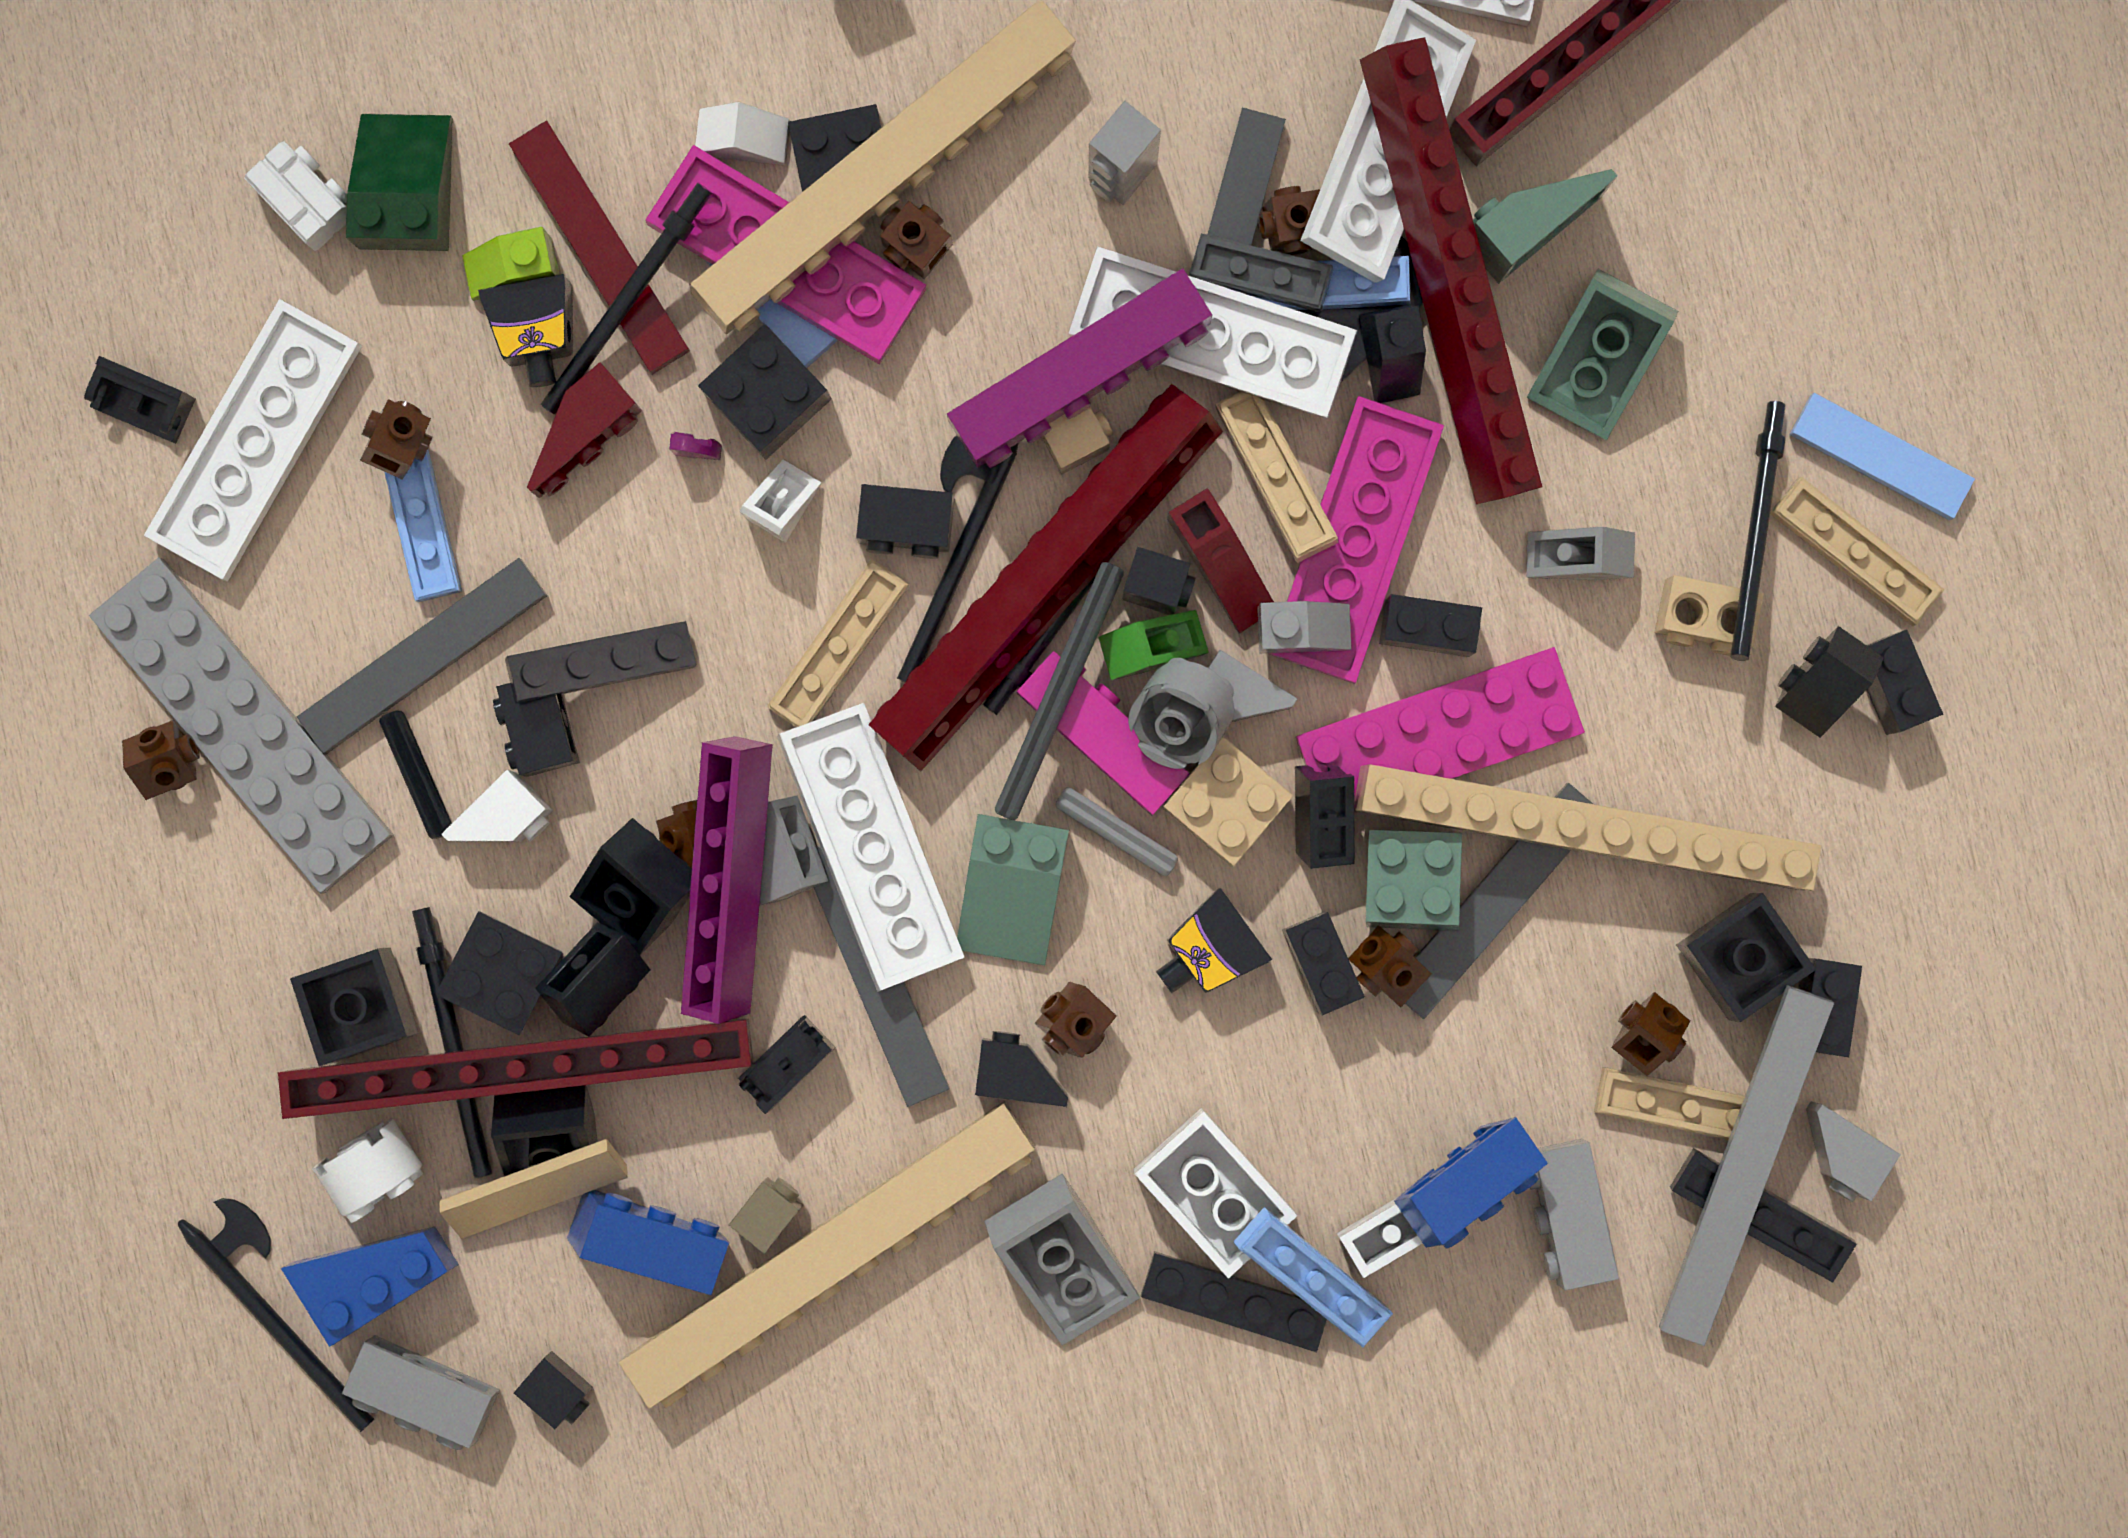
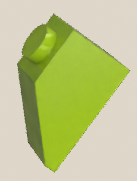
(510, 260)

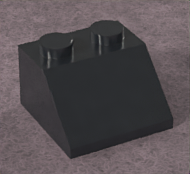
(541, 1126)

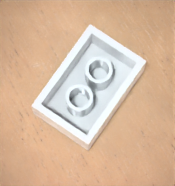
(1210, 1188)

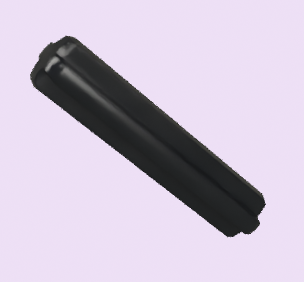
(415, 773)

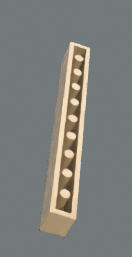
(884, 167)
(1586, 827)
(827, 1255)

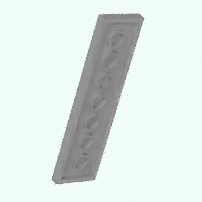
(241, 725)

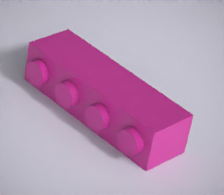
(1105, 737)

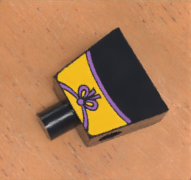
(532, 324)
(1212, 947)

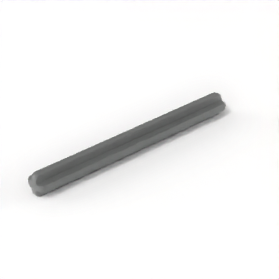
(1059, 691)

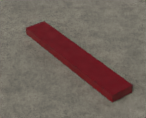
(597, 243)

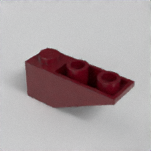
(584, 421)
(1220, 558)

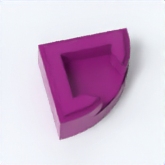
(686, 446)

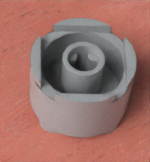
(1182, 713)

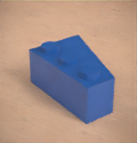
(1471, 1183)
(647, 1241)
(365, 1281)

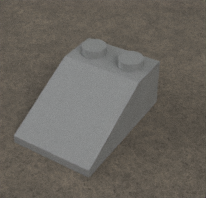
(1061, 1259)

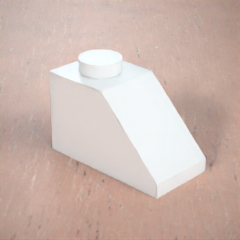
(502, 814)

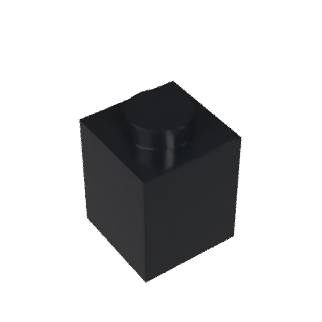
(554, 1391)

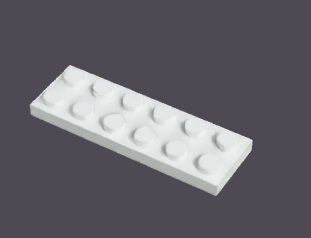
(1356, 206)
(1249, 340)
(253, 440)
(870, 847)

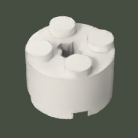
(368, 1168)

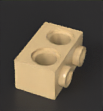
(1709, 603)

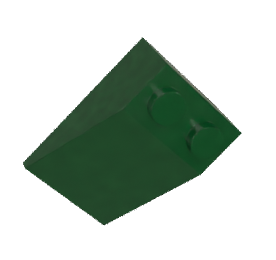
(400, 183)

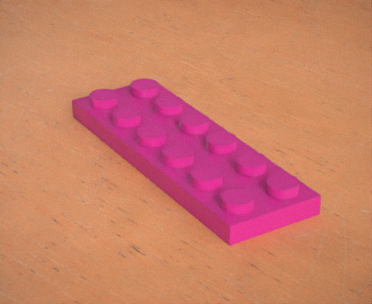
(850, 297)
(1371, 510)
(1456, 724)

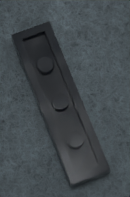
(600, 662)
(1774, 1221)
(1233, 1301)

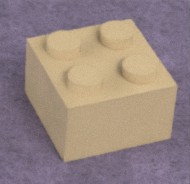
(1227, 802)

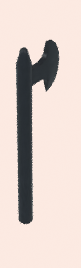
(954, 466)
(246, 1228)

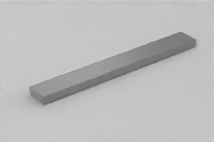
(1746, 1165)

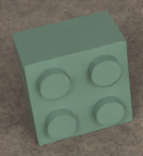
(1413, 880)

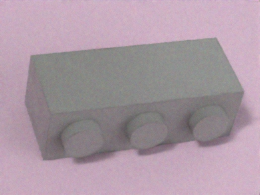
(1123, 154)
(1573, 1217)
(420, 1393)

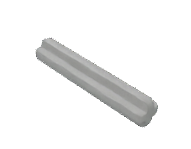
(1116, 831)

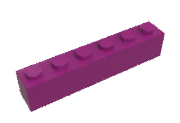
(1080, 369)
(726, 878)

